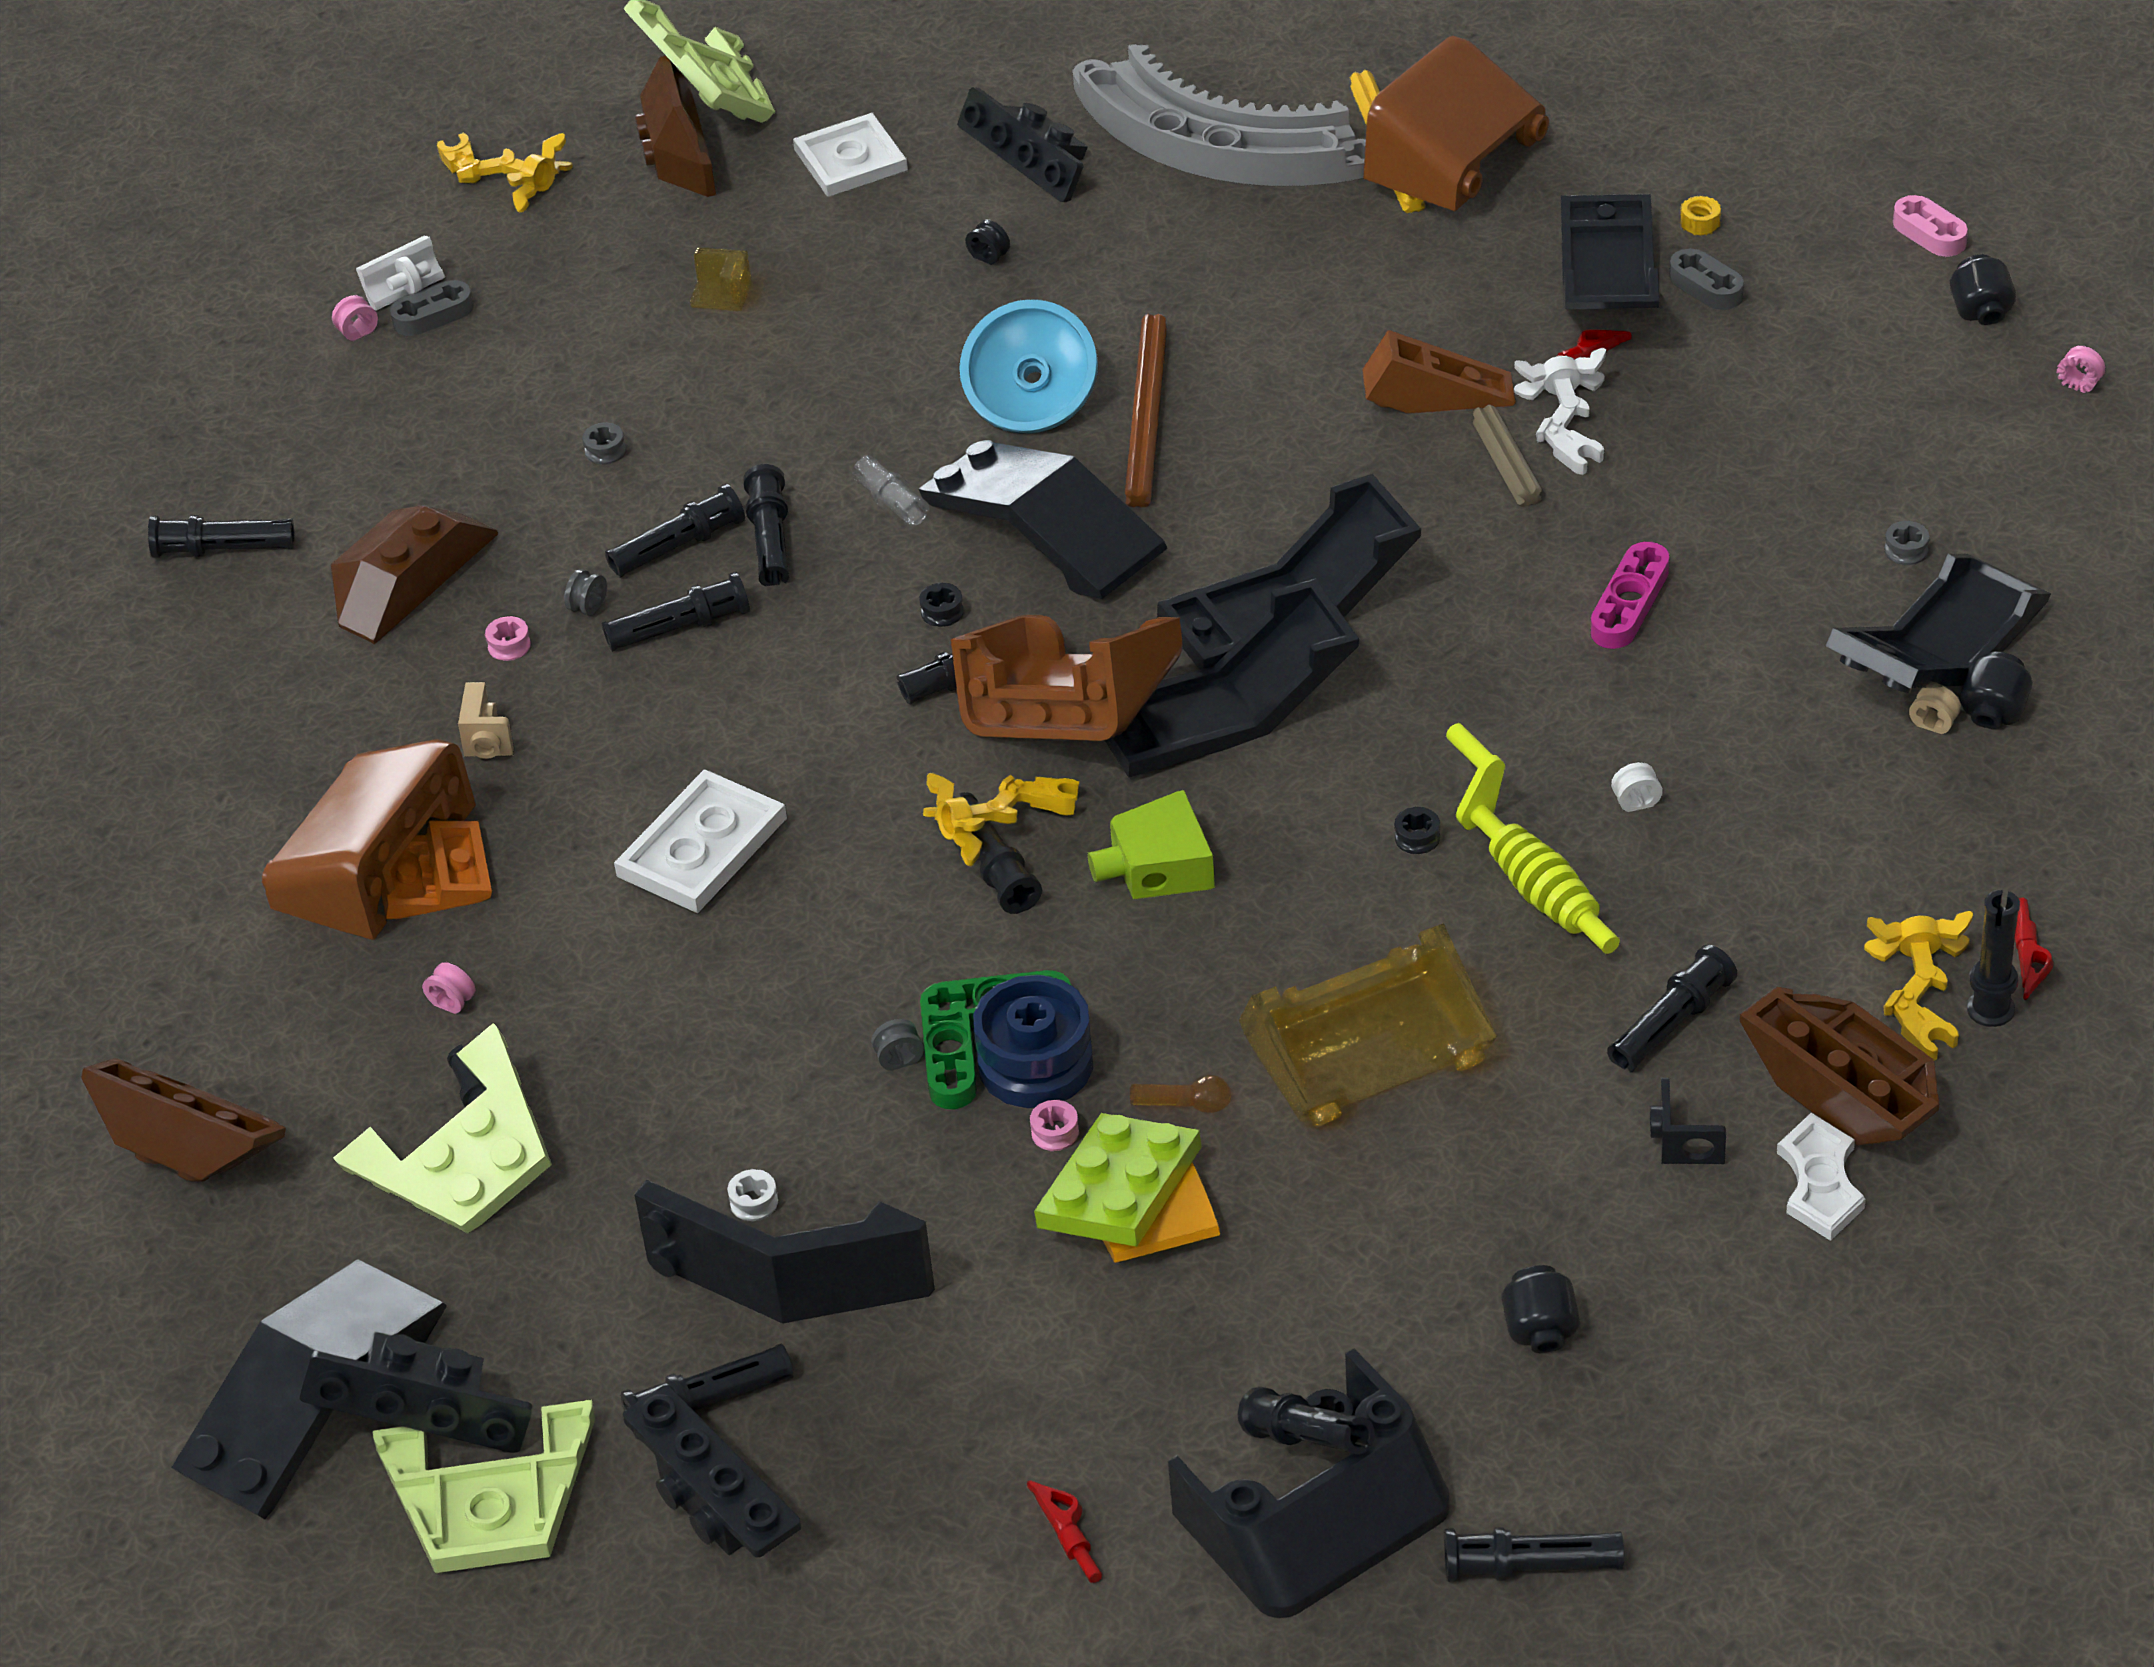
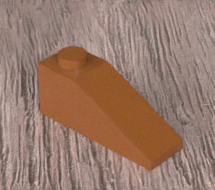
(1431, 379)

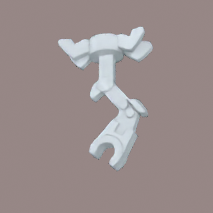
(1561, 377)

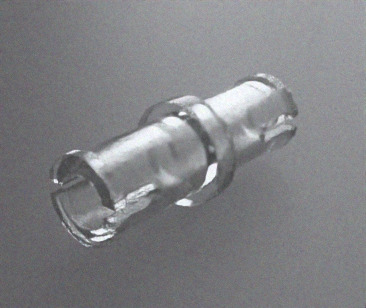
(890, 490)

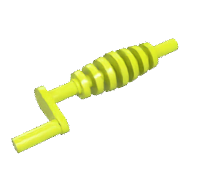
(1531, 866)

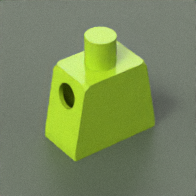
(1156, 850)

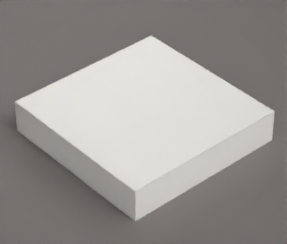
(850, 154)

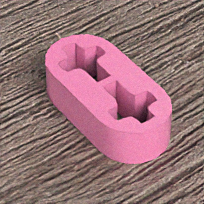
(1930, 225)

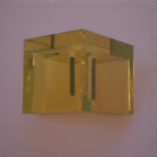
(721, 279)

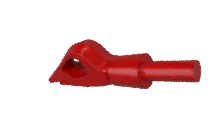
(1595, 339)
(2029, 951)
(1064, 1524)

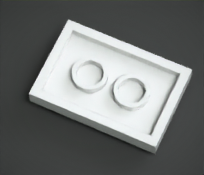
(700, 841)

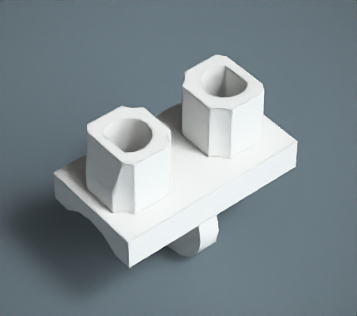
(400, 273)

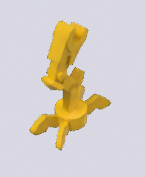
(533, 173)
(959, 819)
(1919, 939)

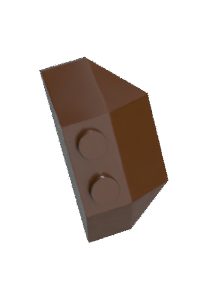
(673, 132)
(401, 566)
(1843, 1064)
(175, 1121)

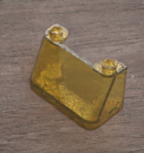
(1369, 1028)

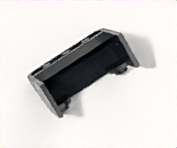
(1333, 1525)

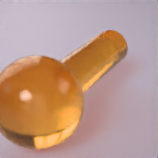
(1206, 1094)

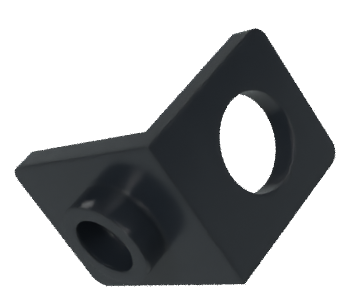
(1676, 1135)

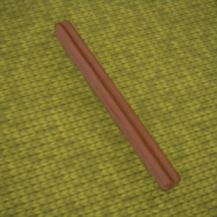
(1145, 411)

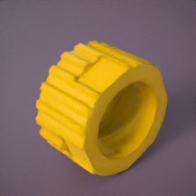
(1700, 206)

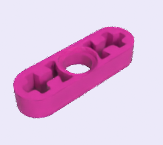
(1629, 580)

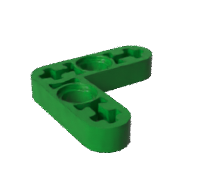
(956, 1025)

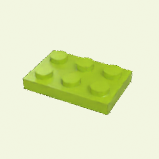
(1118, 1179)

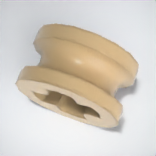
(1942, 700)

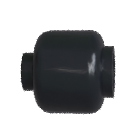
(1982, 289)
(1996, 690)
(1540, 1308)

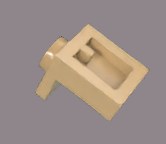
(480, 728)

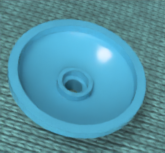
(1025, 340)

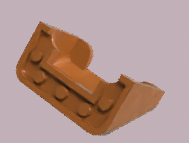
(1443, 120)
(1025, 686)
(359, 829)

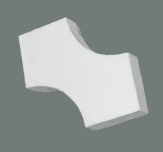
(1823, 1193)

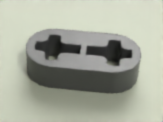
(1701, 274)
(431, 307)

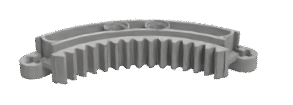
(1213, 138)

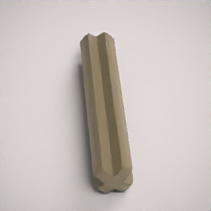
(1507, 456)

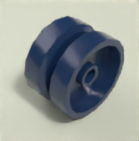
(1033, 1040)

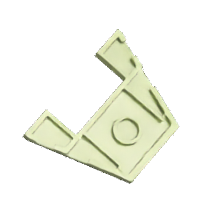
(713, 69)
(471, 1161)
(493, 1507)

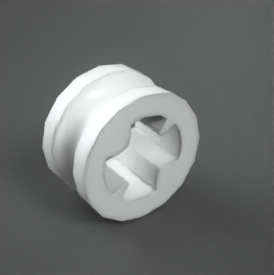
(1636, 787)
(743, 1205)

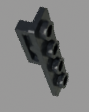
(1026, 141)
(419, 1390)
(708, 1478)

